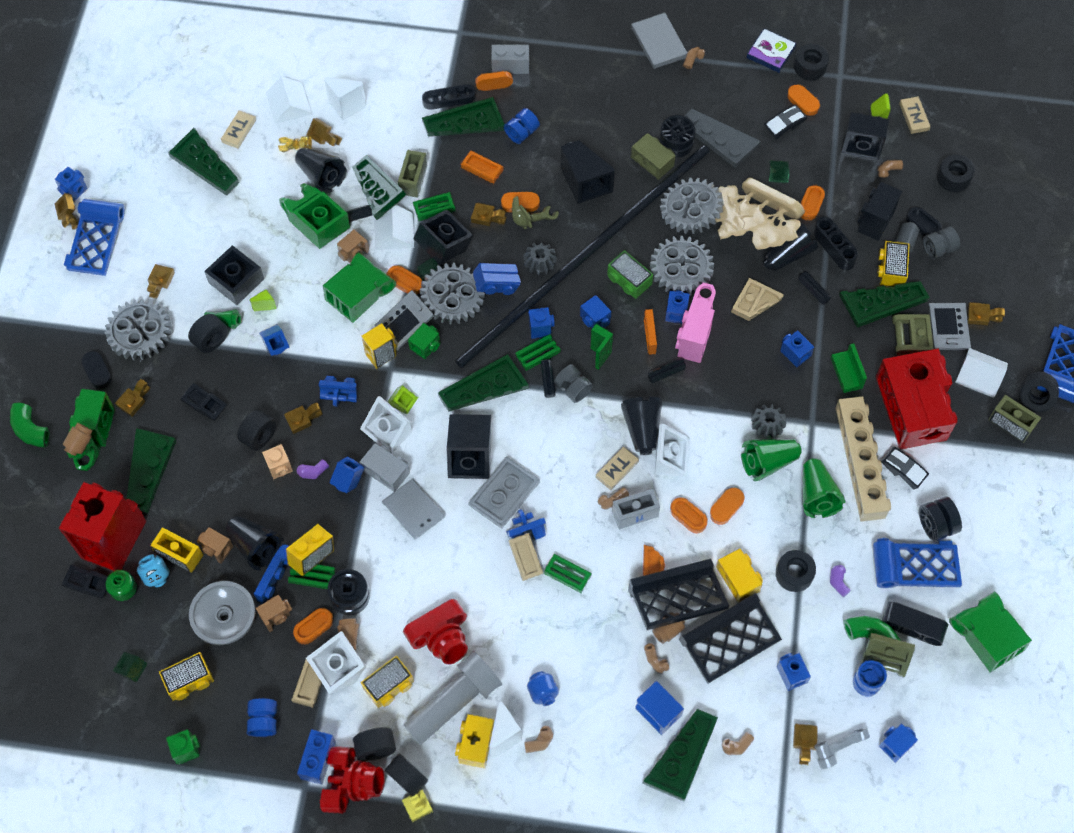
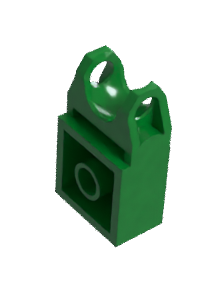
(316, 215)
(97, 414)

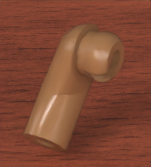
(542, 741)

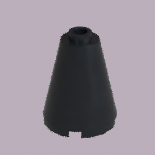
(321, 168)
(790, 251)
(643, 422)
(254, 541)

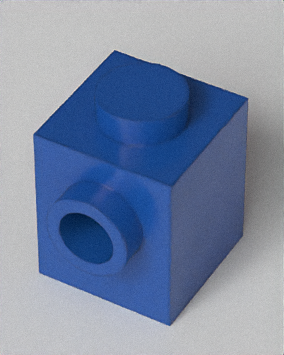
(676, 306)
(595, 312)
(540, 322)
(274, 340)
(796, 348)
(346, 475)
(793, 671)
(898, 741)

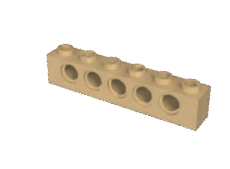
(868, 508)

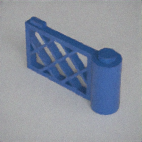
(99, 213)
(1063, 377)
(889, 569)

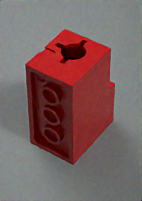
(917, 398)
(102, 526)

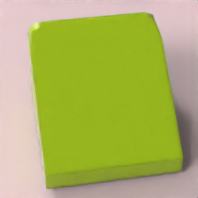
(881, 107)
(262, 302)
(402, 399)

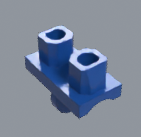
(338, 391)
(537, 527)

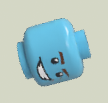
(153, 570)

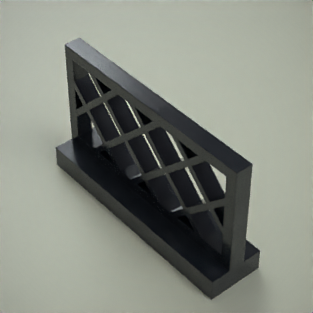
(668, 580)
(719, 622)

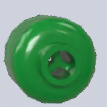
(121, 585)

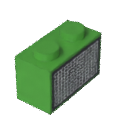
(629, 274)

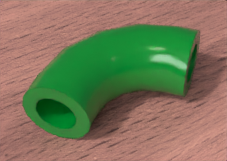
(24, 427)
(864, 625)

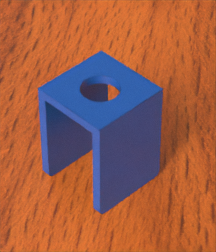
(659, 708)

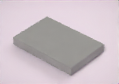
(659, 40)
(504, 492)

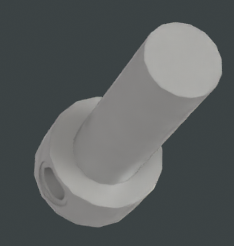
(474, 679)

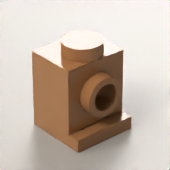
(351, 245)
(215, 544)
(274, 612)

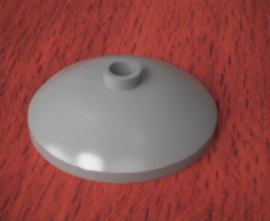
(219, 600)

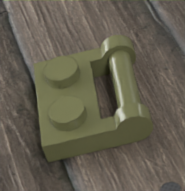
(919, 333)
(889, 650)

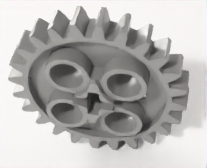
(692, 205)
(681, 251)
(440, 282)
(123, 340)

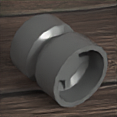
(942, 242)
(574, 384)

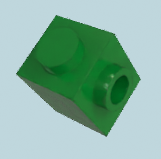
(424, 340)
(183, 746)

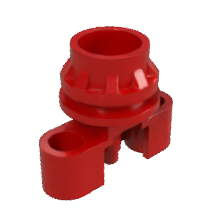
(440, 632)
(350, 780)

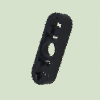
(436, 104)

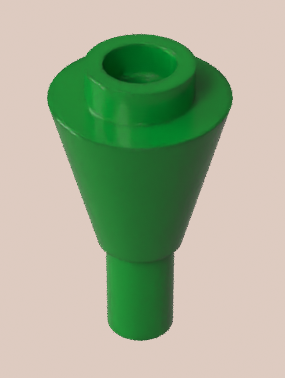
(229, 318)

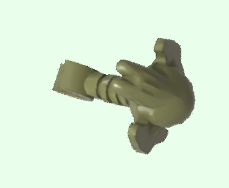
(524, 219)

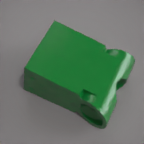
(357, 287)
(991, 632)

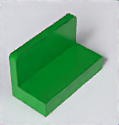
(602, 344)
(849, 369)

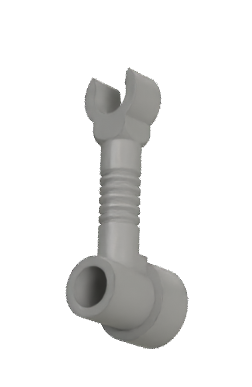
(826, 752)

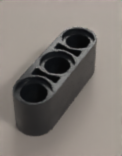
(835, 235)
(915, 623)

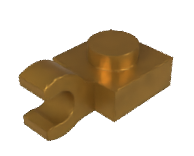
(321, 133)
(64, 210)
(485, 214)
(159, 278)
(981, 314)
(131, 400)
(300, 418)
(805, 739)

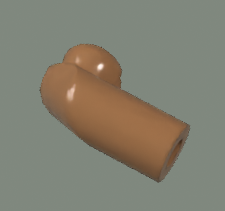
(692, 55)
(889, 165)
(606, 502)
(652, 658)
(737, 747)

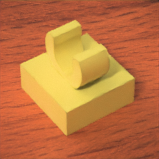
(417, 806)

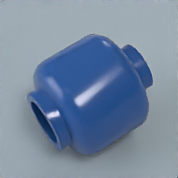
(542, 688)

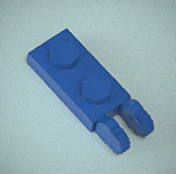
(273, 573)

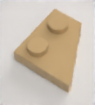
(755, 299)

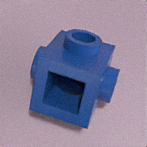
(71, 183)

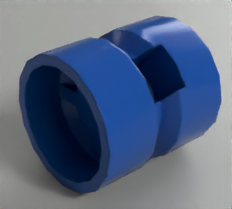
(521, 126)
(869, 678)
(261, 721)

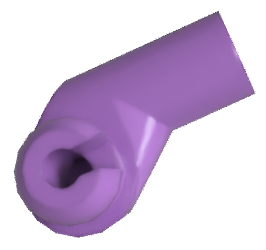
(312, 472)
(836, 580)

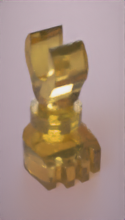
(305, 141)

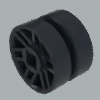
(678, 135)
(940, 518)
(348, 592)

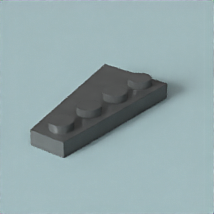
(722, 139)

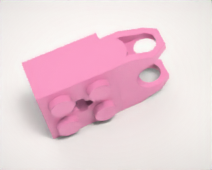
(696, 326)

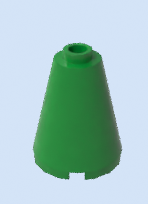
(766, 457)
(820, 490)

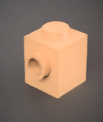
(277, 461)

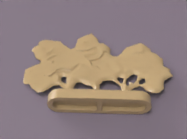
(743, 217)

